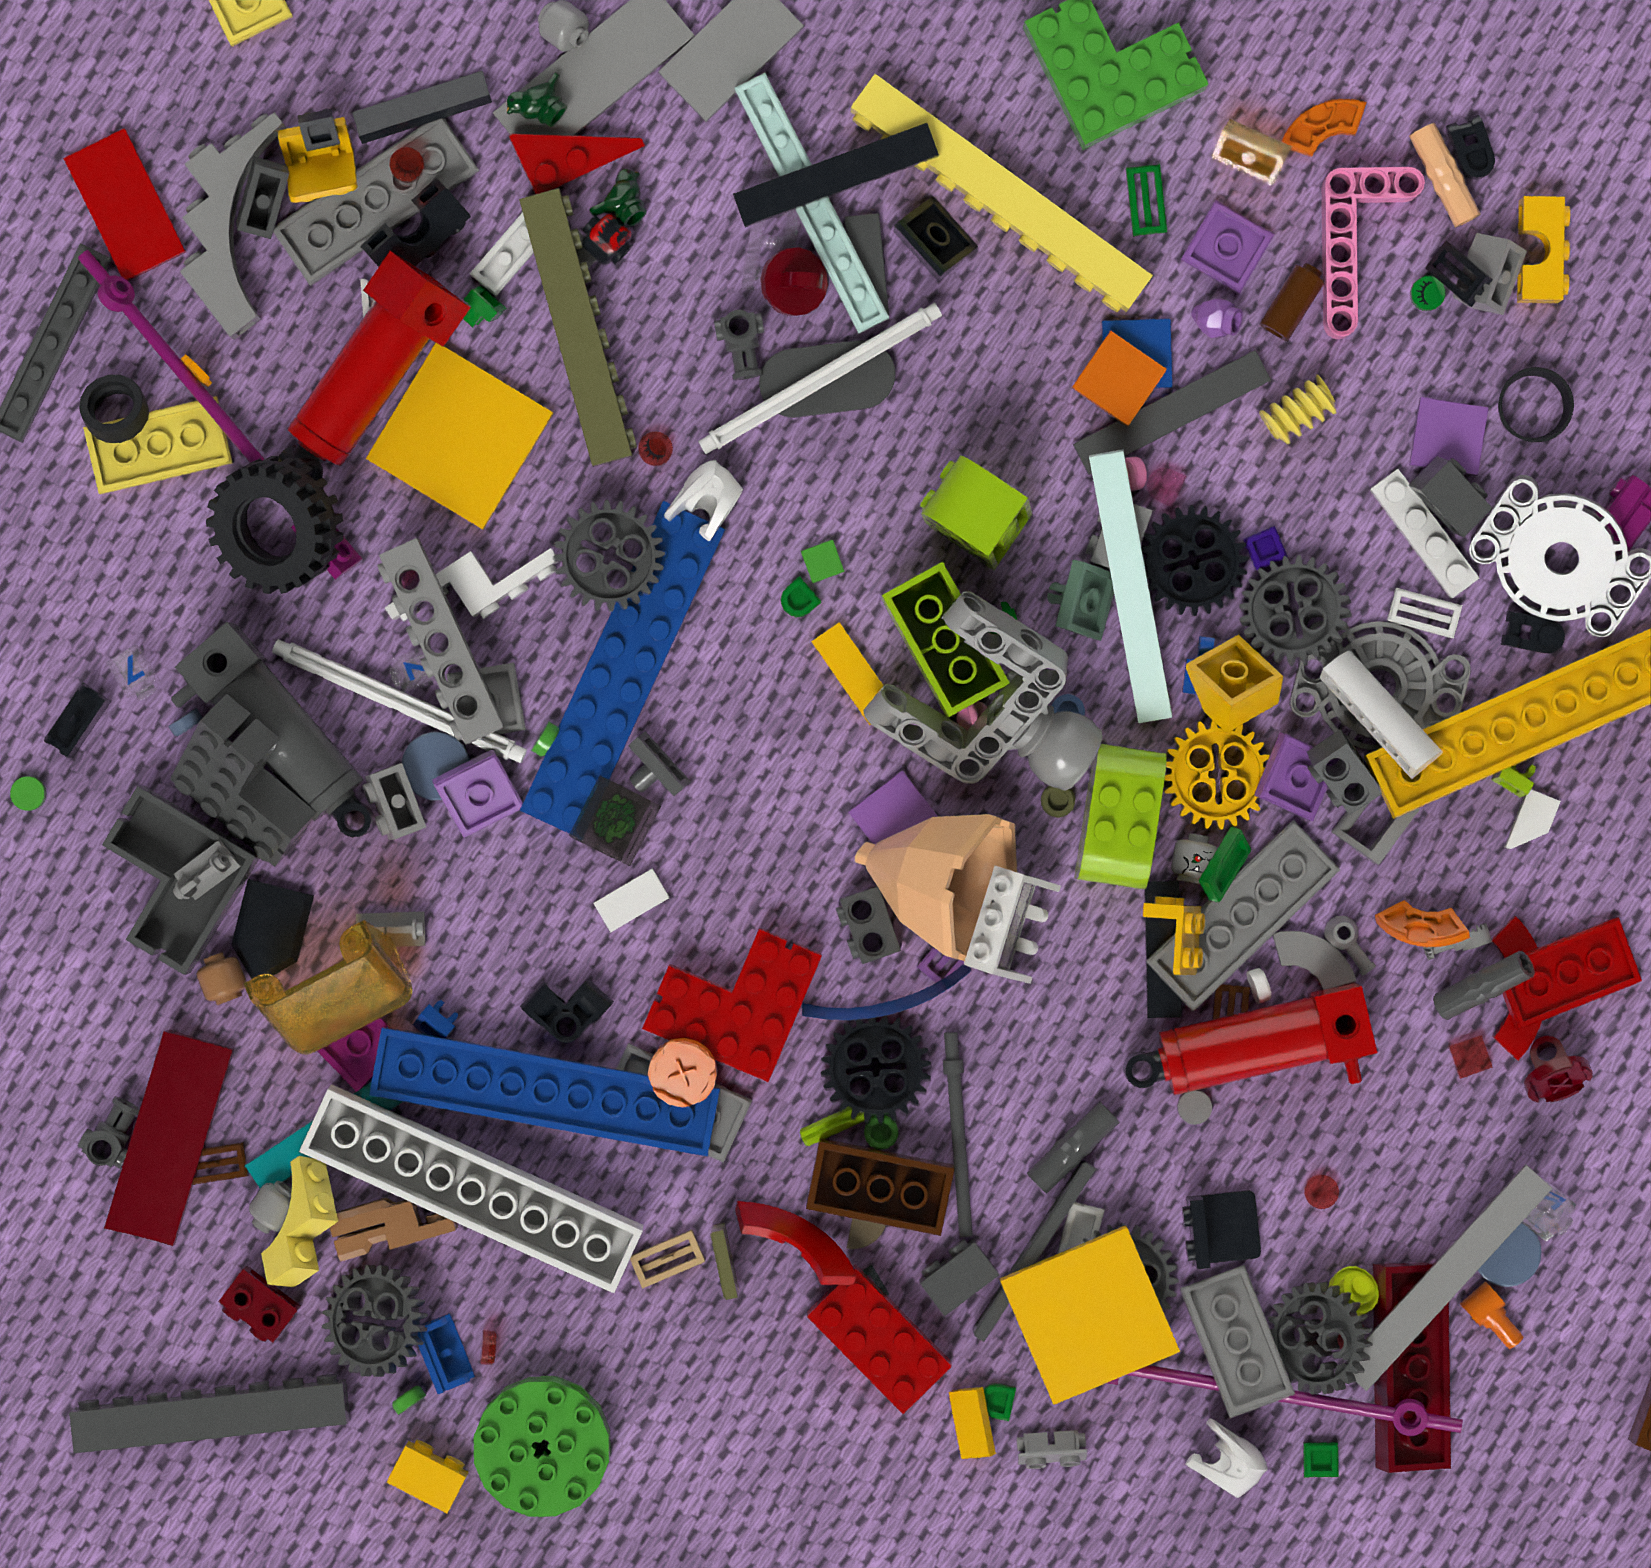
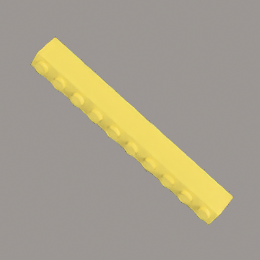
(1006, 198)

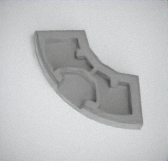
(1314, 955)

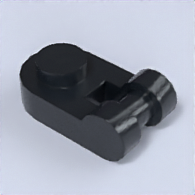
(1476, 159)
(1544, 636)

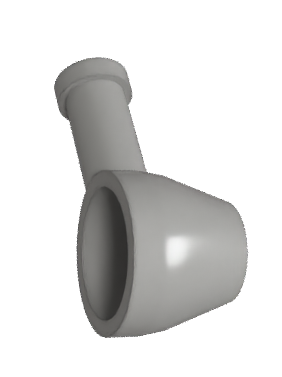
(1349, 943)

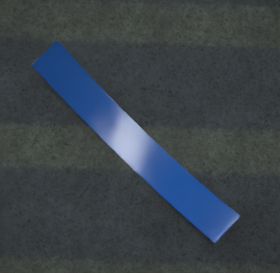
(888, 1007)

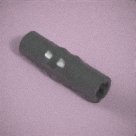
(1483, 985)
(1073, 1147)

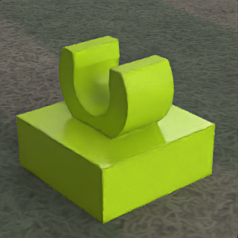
(1515, 781)

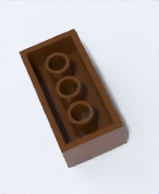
(880, 1186)

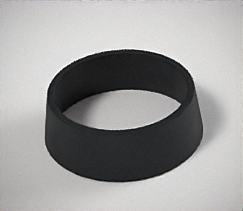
(1562, 386)

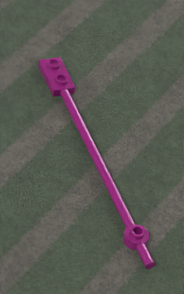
(117, 296)
(1404, 1426)

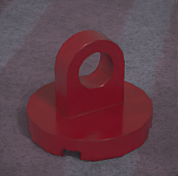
(794, 281)
(1557, 1077)

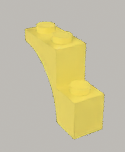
(311, 1212)

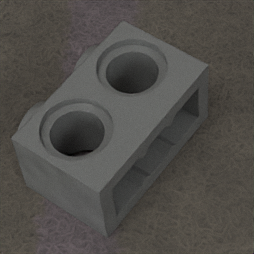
(1348, 770)
(876, 922)

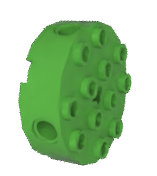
(549, 1480)

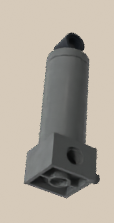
(304, 755)

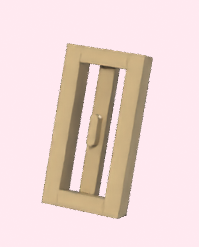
(693, 1247)

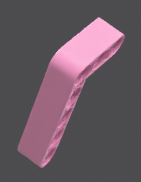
(1347, 237)

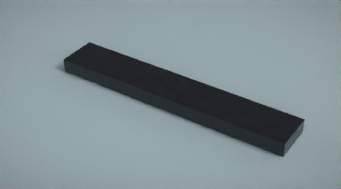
(836, 175)

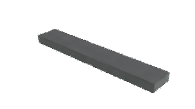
(49, 346)
(1177, 409)
(1036, 1245)

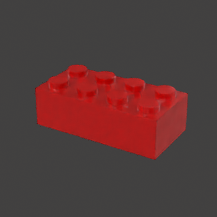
(879, 1340)

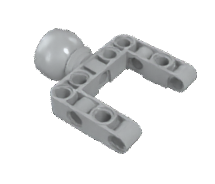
(1057, 744)

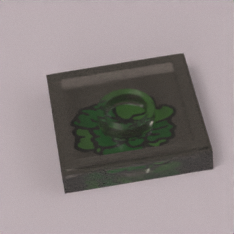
(614, 820)

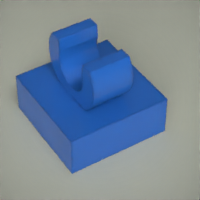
(433, 1023)

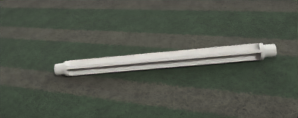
(820, 378)
(389, 696)

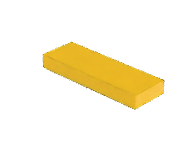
(848, 666)

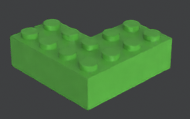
(1106, 88)

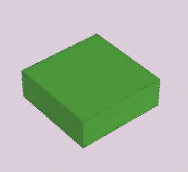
(822, 561)

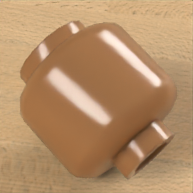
(221, 978)

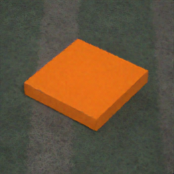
(1119, 378)

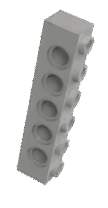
(413, 557)

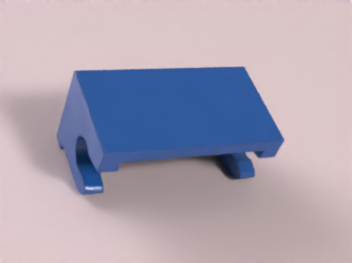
(444, 1354)

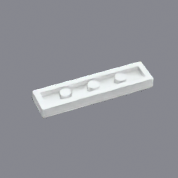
(1424, 534)

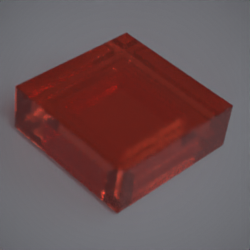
(1470, 1056)

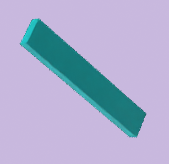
(275, 1163)

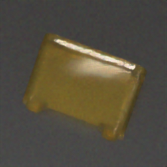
(341, 997)

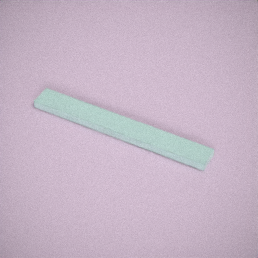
(818, 217)
(1130, 585)

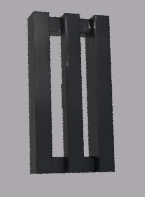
(1475, 287)

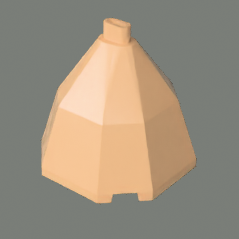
(940, 874)

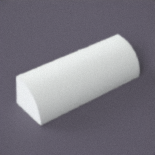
(1380, 713)

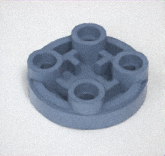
(429, 758)
(1514, 1259)

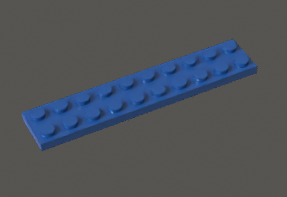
(621, 674)
(536, 1091)

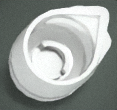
(710, 489)
(1239, 1463)

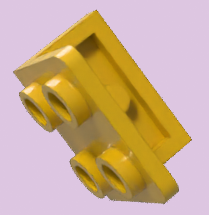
(321, 170)
(1189, 926)

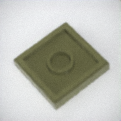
(724, 1261)

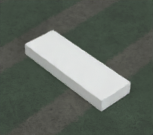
(504, 258)

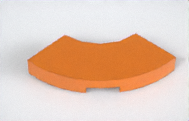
(1322, 122)
(1422, 927)

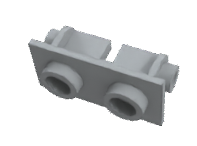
(205, 871)
(402, 927)
(1038, 1452)

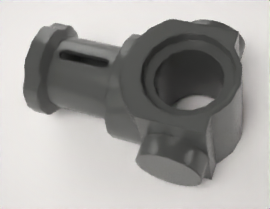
(741, 344)
(111, 1132)

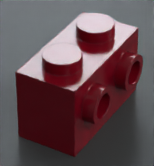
(258, 1305)

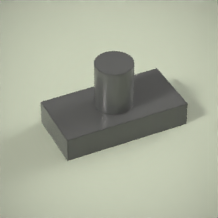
(656, 767)

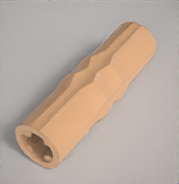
(1445, 175)

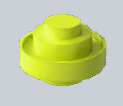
(1360, 1285)

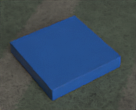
(1149, 337)

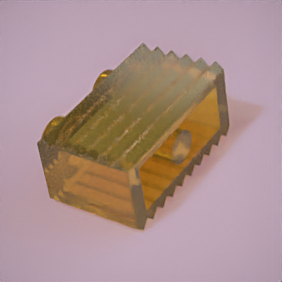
(1251, 151)

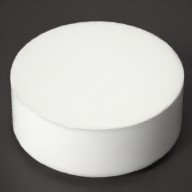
(1259, 985)

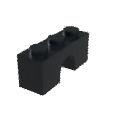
(440, 218)

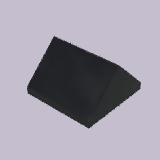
(934, 238)

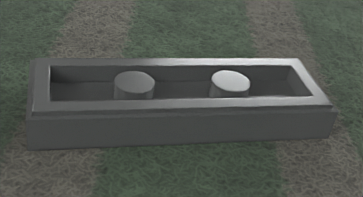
(866, 239)

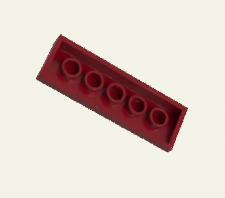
(169, 1137)
(1417, 1374)

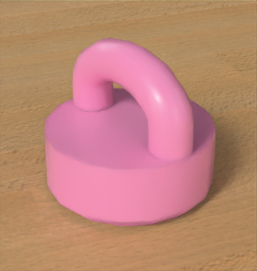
(1136, 472)
(969, 715)

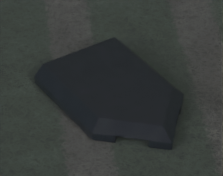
(270, 927)

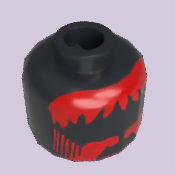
(607, 239)

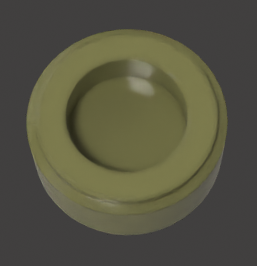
(1057, 802)

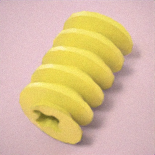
(1299, 410)

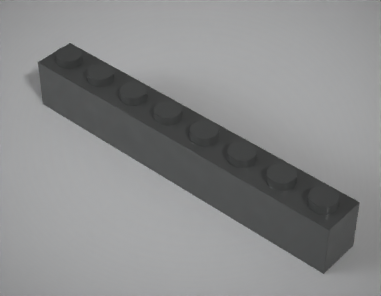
(209, 1415)

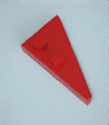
(562, 158)

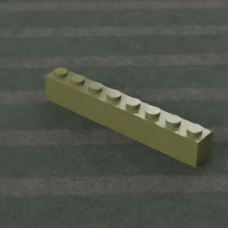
(576, 327)

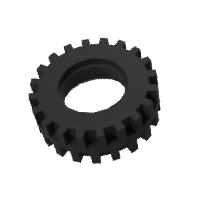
(303, 501)

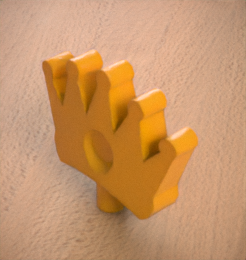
(196, 370)

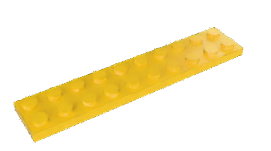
(1522, 724)

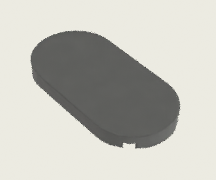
(854, 391)

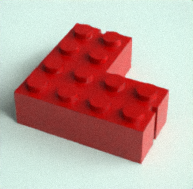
(742, 1024)

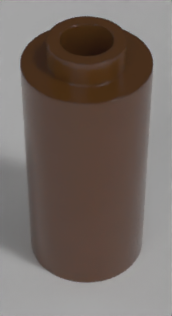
(1292, 301)

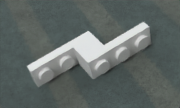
(478, 590)

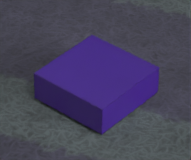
(1265, 547)

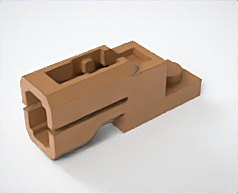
(400, 1226)

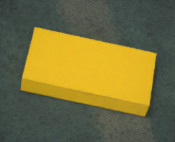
(972, 1423)

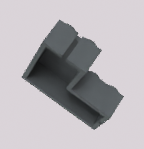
(234, 785)
(161, 842)

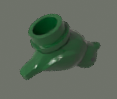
(538, 102)
(623, 200)

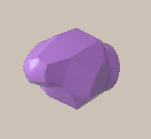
(1217, 318)

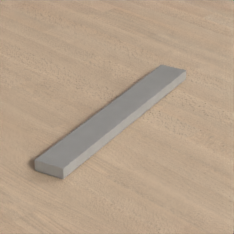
(1451, 1272)

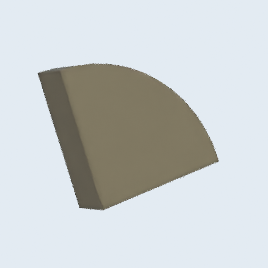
(863, 1233)

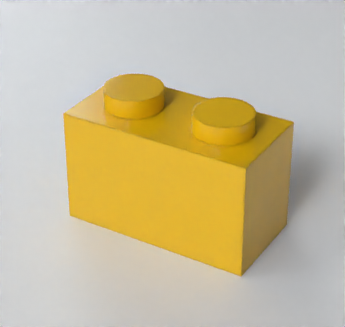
(428, 1475)

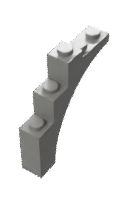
(222, 177)

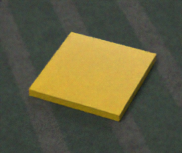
(459, 435)
(1089, 1315)

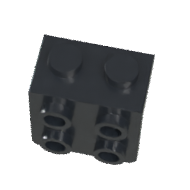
(1221, 1228)

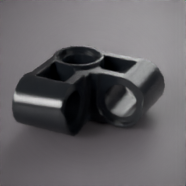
(583, 1007)

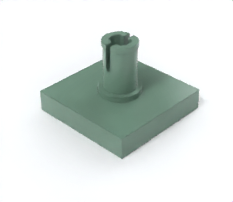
(1083, 600)

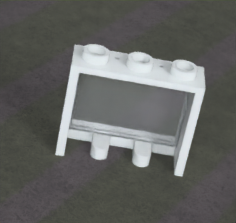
(1001, 923)

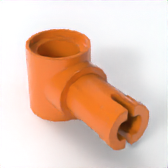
(1488, 1310)

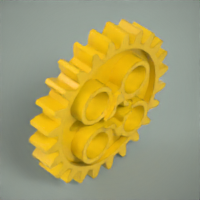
(1186, 776)

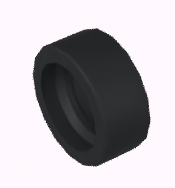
(106, 387)

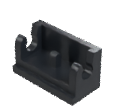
(77, 720)

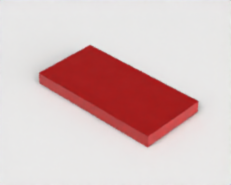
(124, 205)
(1573, 973)

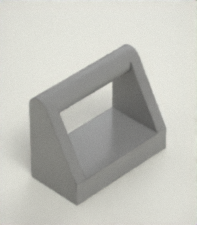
(1383, 842)

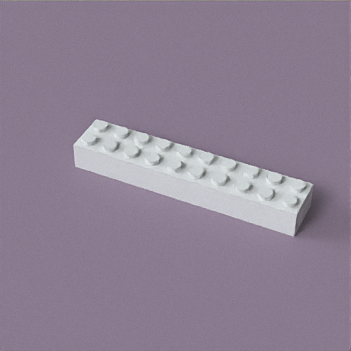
(472, 1188)

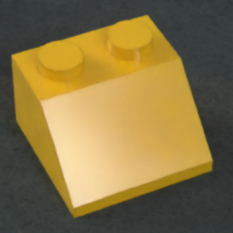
(1234, 683)

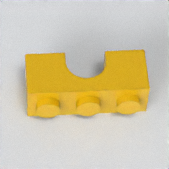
(1545, 219)

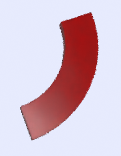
(1509, 940)
(816, 1246)

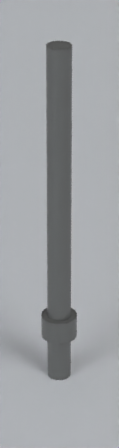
(953, 1068)

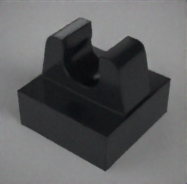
(319, 129)

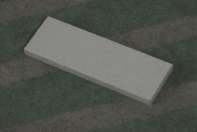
(606, 65)
(335, 226)
(1252, 910)

